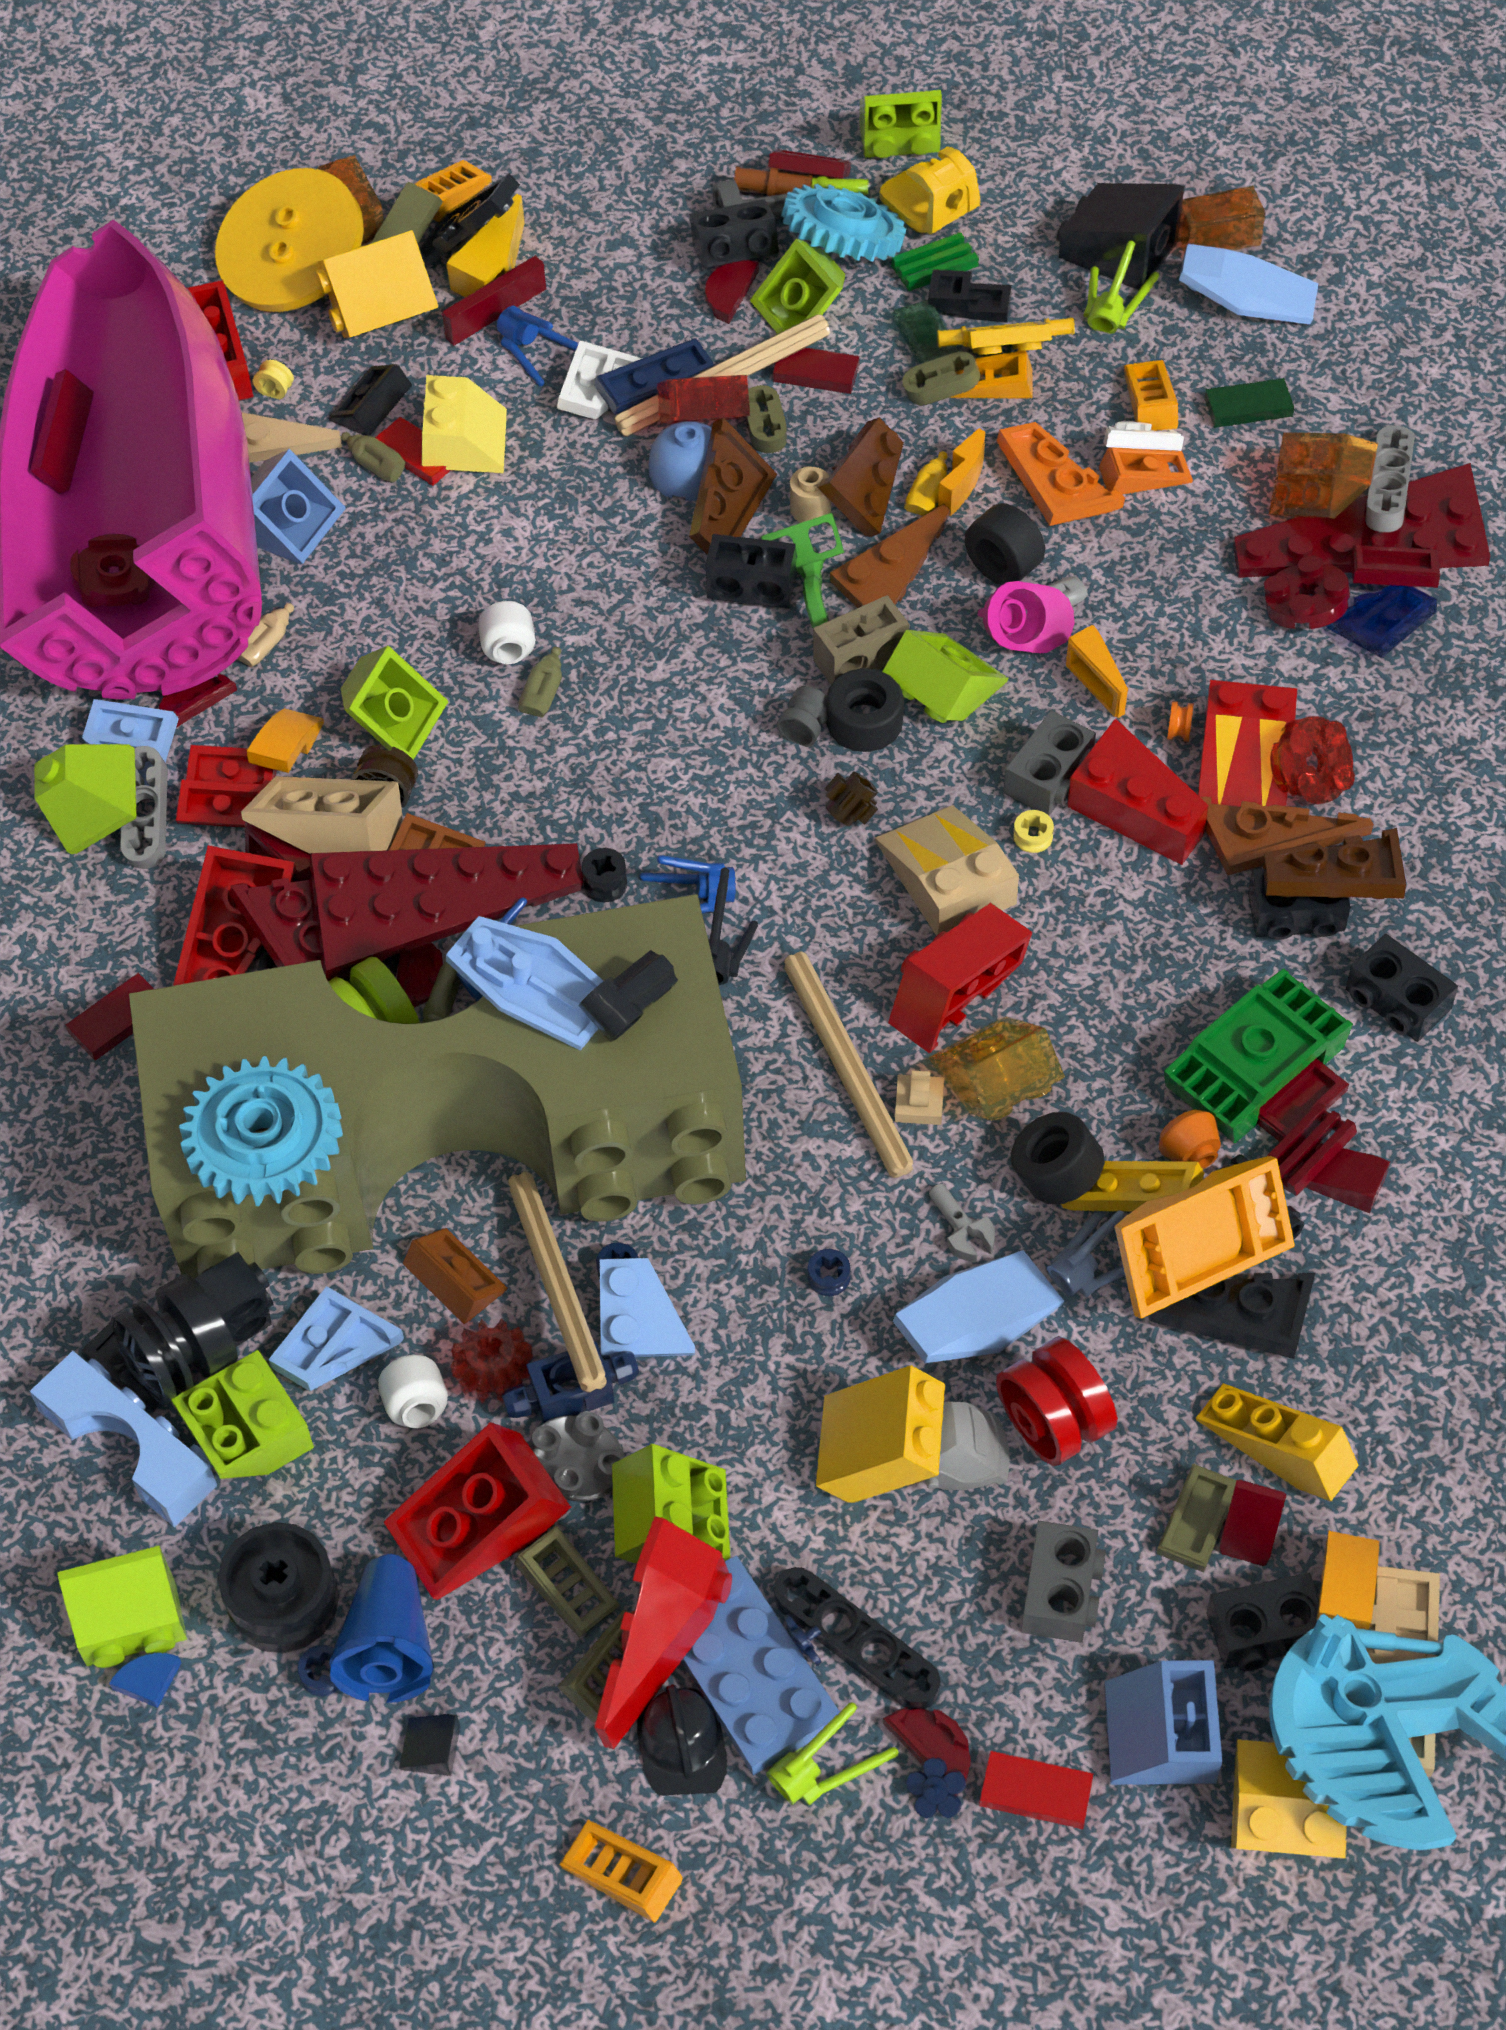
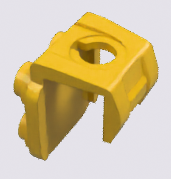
(933, 192)

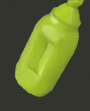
(853, 185)

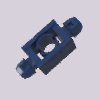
(554, 1371)

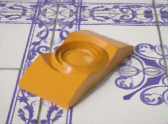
(1203, 1234)

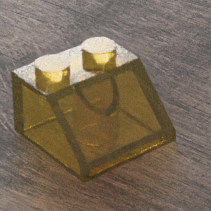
(1000, 1067)

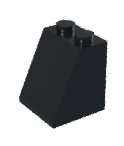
(1118, 215)

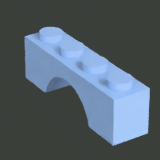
(84, 1401)

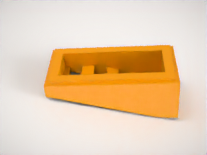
(457, 193)
(1015, 379)
(1159, 403)
(1095, 668)
(650, 1887)

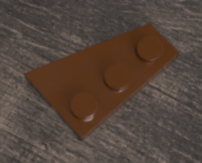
(865, 477)
(730, 486)
(1347, 870)

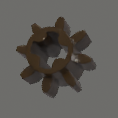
(851, 798)

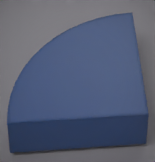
(147, 1677)

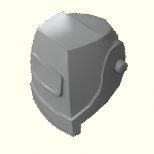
(971, 1449)

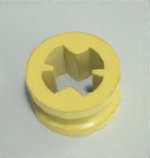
(273, 379)
(1029, 843)

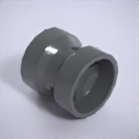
(804, 717)

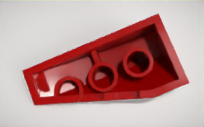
(217, 934)
(676, 1603)

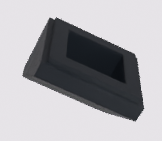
(430, 1744)

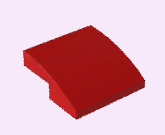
(219, 786)

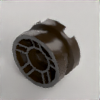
(388, 765)

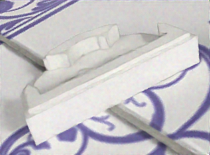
(1140, 436)

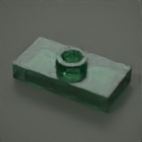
(919, 329)

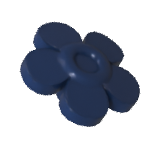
(803, 1640)
(936, 1789)

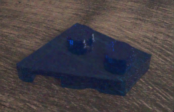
(1384, 618)

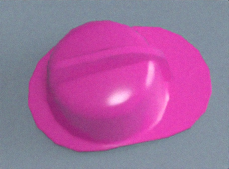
(1044, 626)

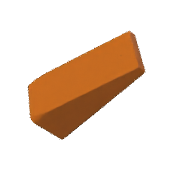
(1142, 469)

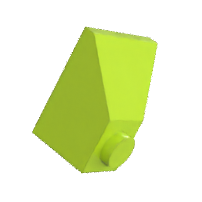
(798, 286)
(392, 700)
(86, 791)

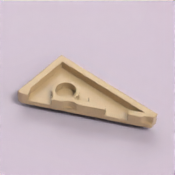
(272, 436)

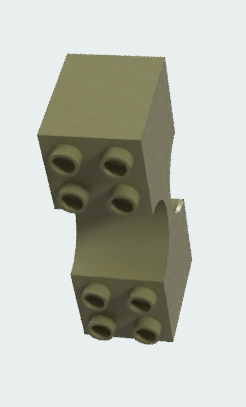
(594, 1123)

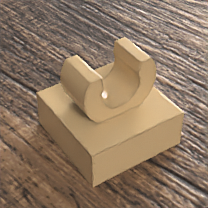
(919, 1098)

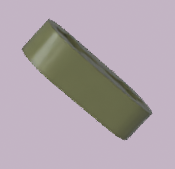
(941, 378)
(772, 417)

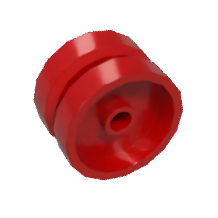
(1056, 1400)

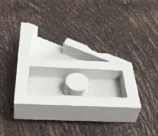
(578, 390)

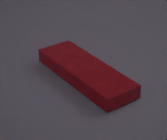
(492, 299)
(62, 431)

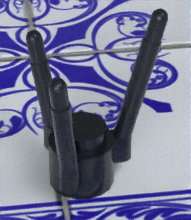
(724, 961)

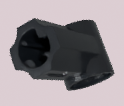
(621, 1001)

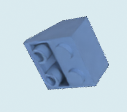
(1164, 1724)

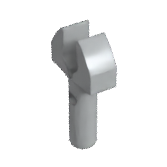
(962, 1225)

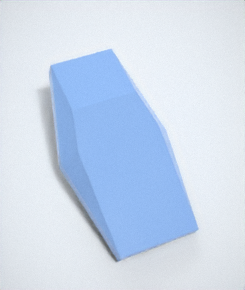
(1248, 284)
(527, 978)
(978, 1309)

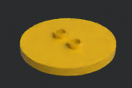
(280, 232)

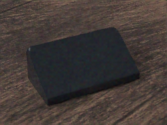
(371, 399)

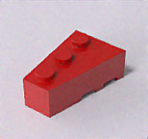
(216, 307)
(1138, 795)
(955, 970)

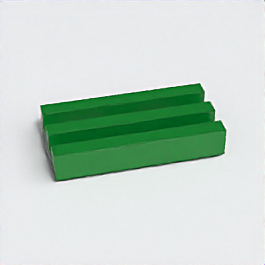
(931, 257)

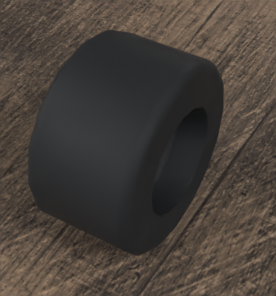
(1004, 544)
(861, 730)
(1057, 1158)

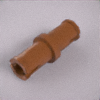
(769, 182)

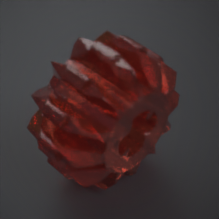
(488, 1344)

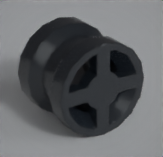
(609, 885)

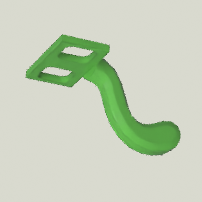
(810, 563)

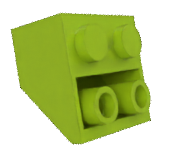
(900, 123)
(244, 1420)
(669, 1487)

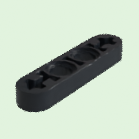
(861, 1633)

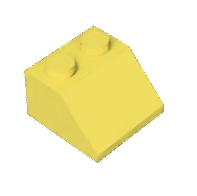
(462, 426)

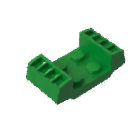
(1256, 1052)

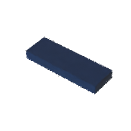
(638, 380)

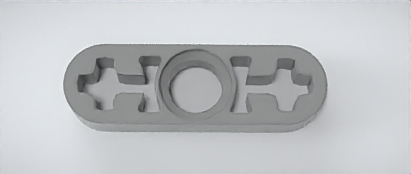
(154, 823)

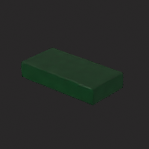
(1249, 402)

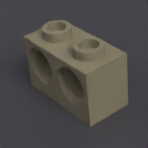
(858, 638)

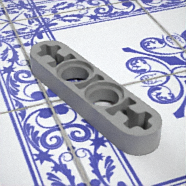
(1391, 478)

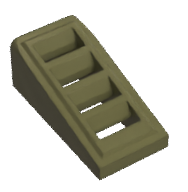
(557, 1542)
(575, 1684)

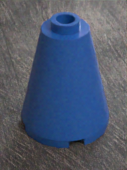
(384, 1635)

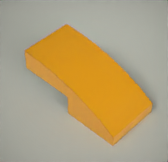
(966, 469)
(283, 739)
(1349, 1578)

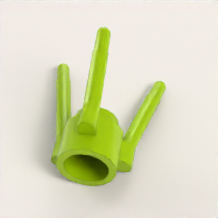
(1107, 311)
(797, 1771)

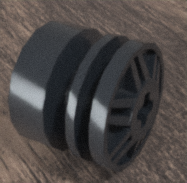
(182, 1334)

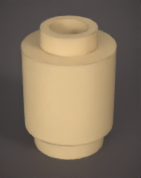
(805, 498)

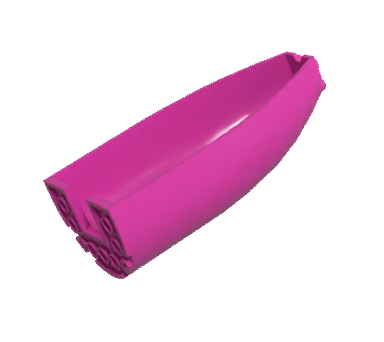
(154, 463)

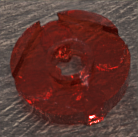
(1333, 754)

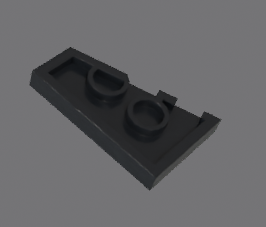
(468, 217)
(1246, 1312)

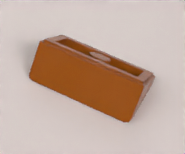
(453, 1274)

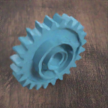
(843, 222)
(234, 1158)

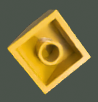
(1274, 1811)

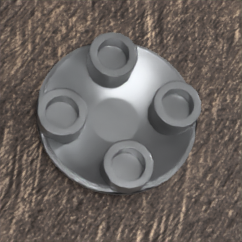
(578, 1455)

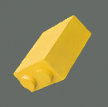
(376, 285)
(881, 1435)

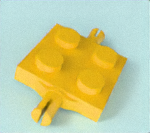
(1021, 335)

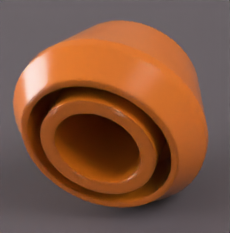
(1191, 1138)

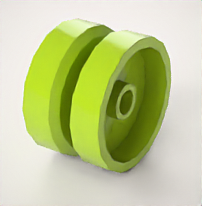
(375, 993)

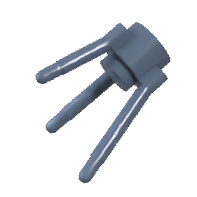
(1075, 1266)

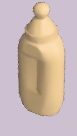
(266, 635)

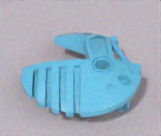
(1354, 1721)

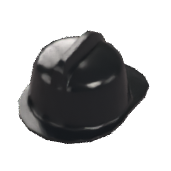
(681, 1744)

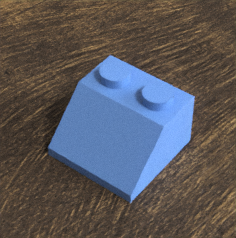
(291, 507)

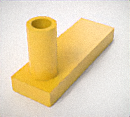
(1132, 1183)

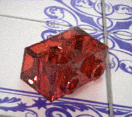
(703, 399)

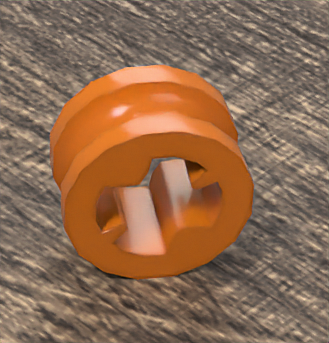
(1180, 721)

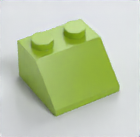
(942, 675)
(123, 1607)

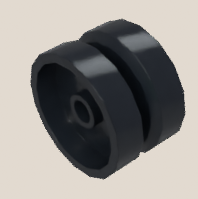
(278, 1587)

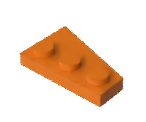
(1054, 480)

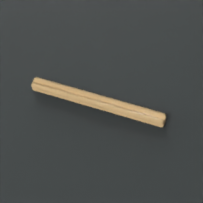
(744, 363)
(848, 1065)
(557, 1282)

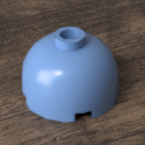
(679, 459)

